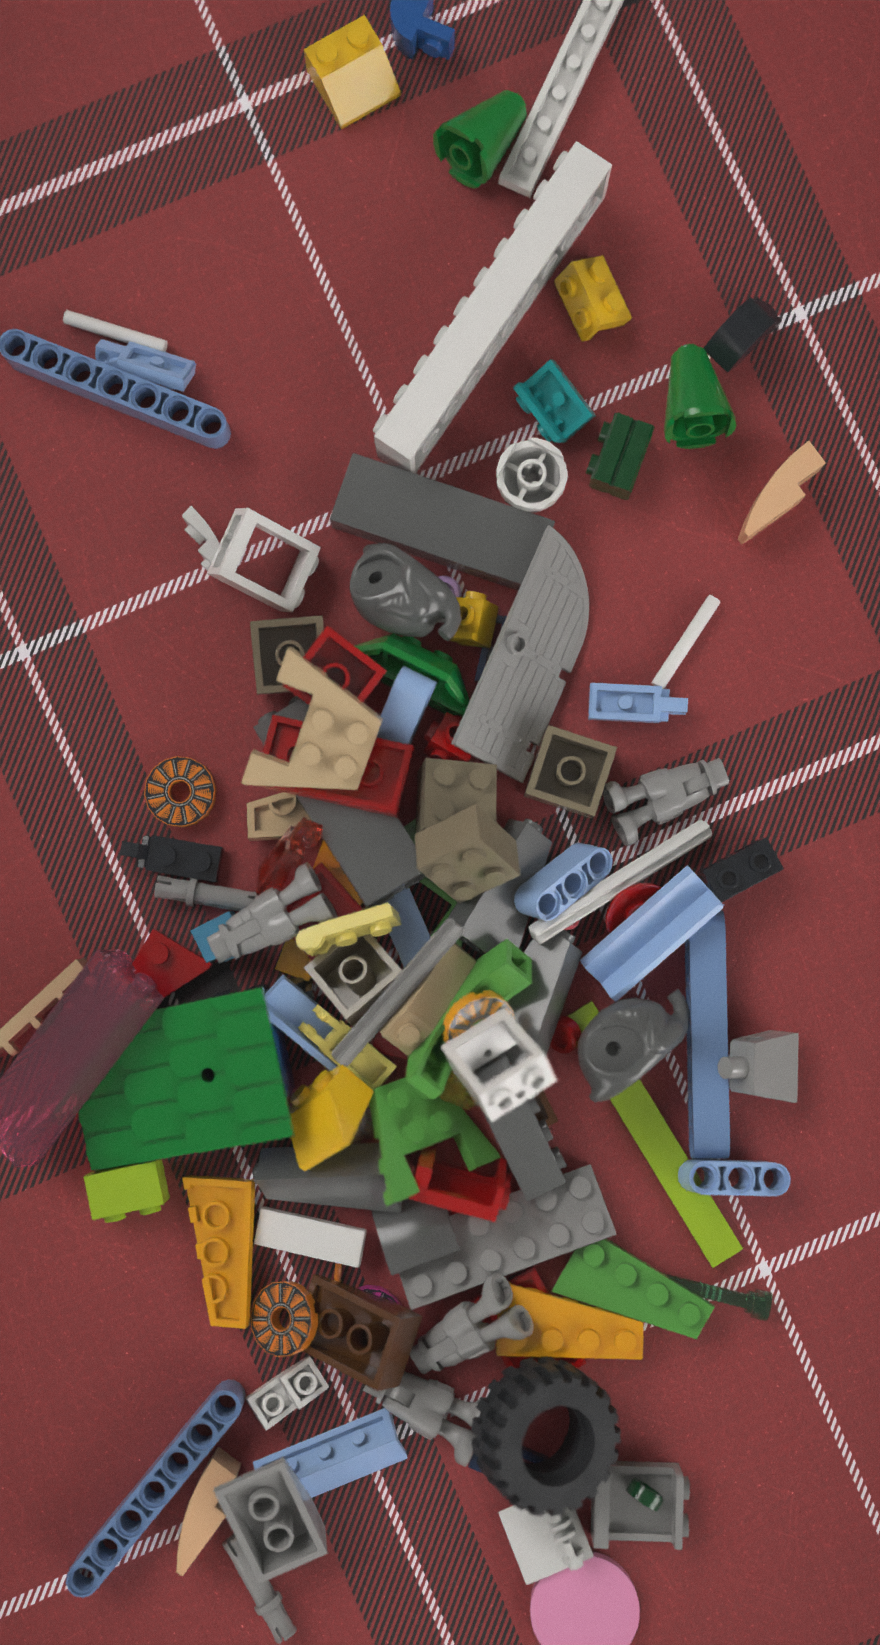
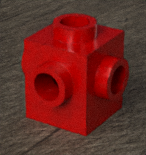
(440, 738)

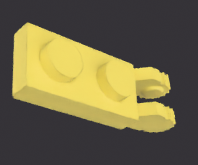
(347, 928)
(369, 1064)

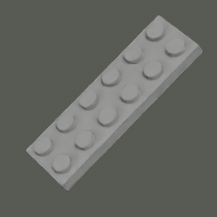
(519, 1238)

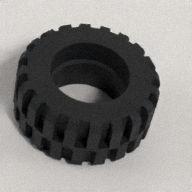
(576, 1465)

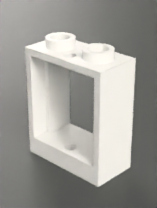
(234, 544)
(483, 1044)

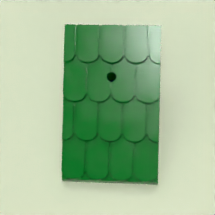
(166, 1102)

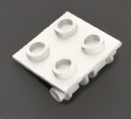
(545, 1542)

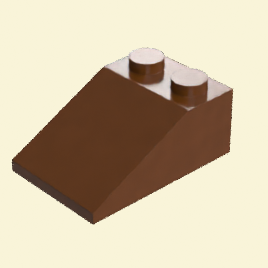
(362, 1333)

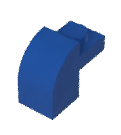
(414, 29)

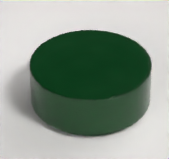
(645, 1494)

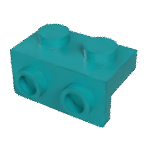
(553, 403)

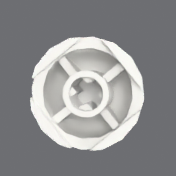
(531, 475)

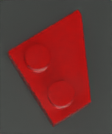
(168, 963)

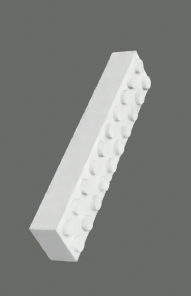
(493, 309)

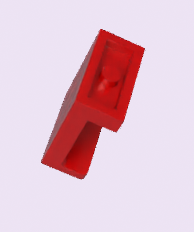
(459, 1189)

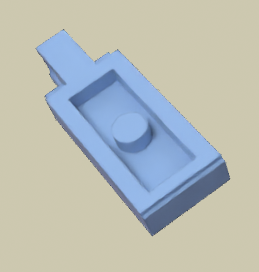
(147, 363)
(633, 703)

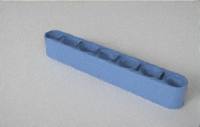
(102, 377)
(707, 1041)
(147, 1502)

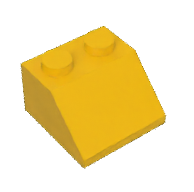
(352, 72)
(327, 1114)

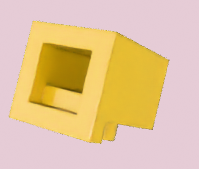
(477, 620)

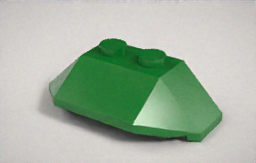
(395, 652)

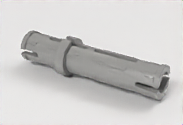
(203, 894)
(265, 1597)

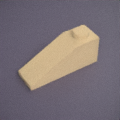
(428, 1002)

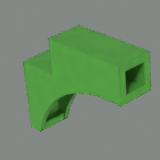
(500, 970)

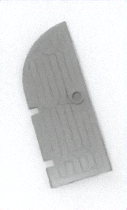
(523, 669)

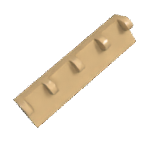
(37, 1007)

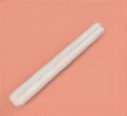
(623, 878)

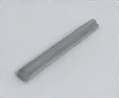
(397, 992)

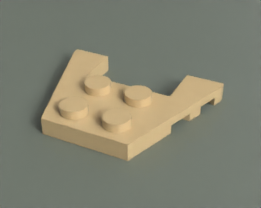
(332, 740)

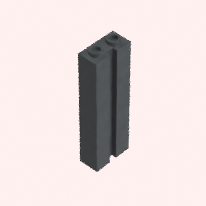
(437, 521)
(367, 845)

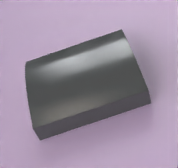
(415, 1235)

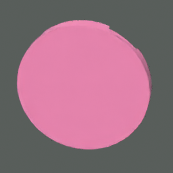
(586, 1605)

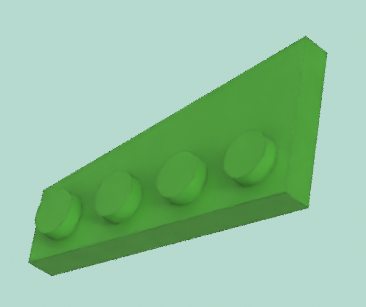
(626, 1285)

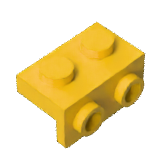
(591, 297)

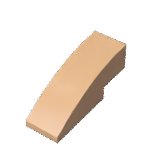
(782, 490)
(204, 1510)

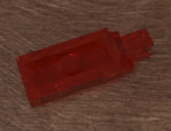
(287, 854)

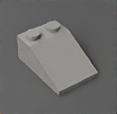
(273, 1519)

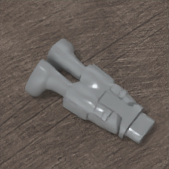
(667, 793)
(267, 918)
(464, 1334)
(423, 1406)

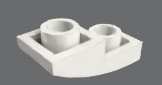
(200, 531)
(287, 1392)

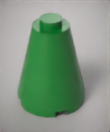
(480, 137)
(695, 401)

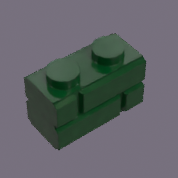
(620, 456)

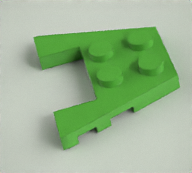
(410, 1122)

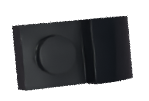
(742, 332)

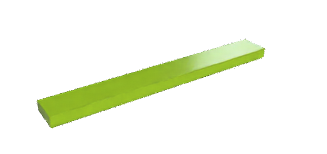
(665, 1159)

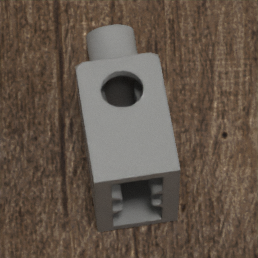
(763, 1065)

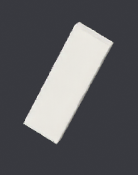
(310, 1236)

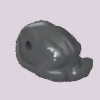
(402, 594)
(628, 1042)

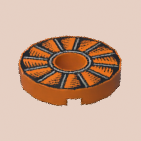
(159, 787)
(266, 1324)

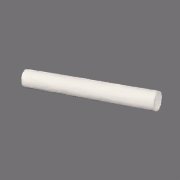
(113, 331)
(686, 641)

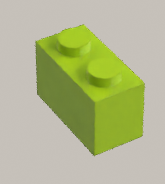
(126, 1189)

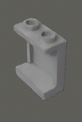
(621, 1517)

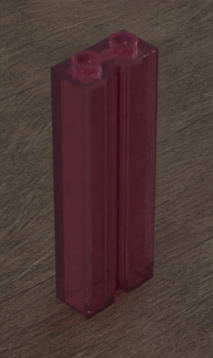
(72, 1053)

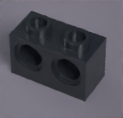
(741, 869)

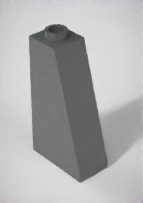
(493, 914)
(541, 1003)
(342, 1180)

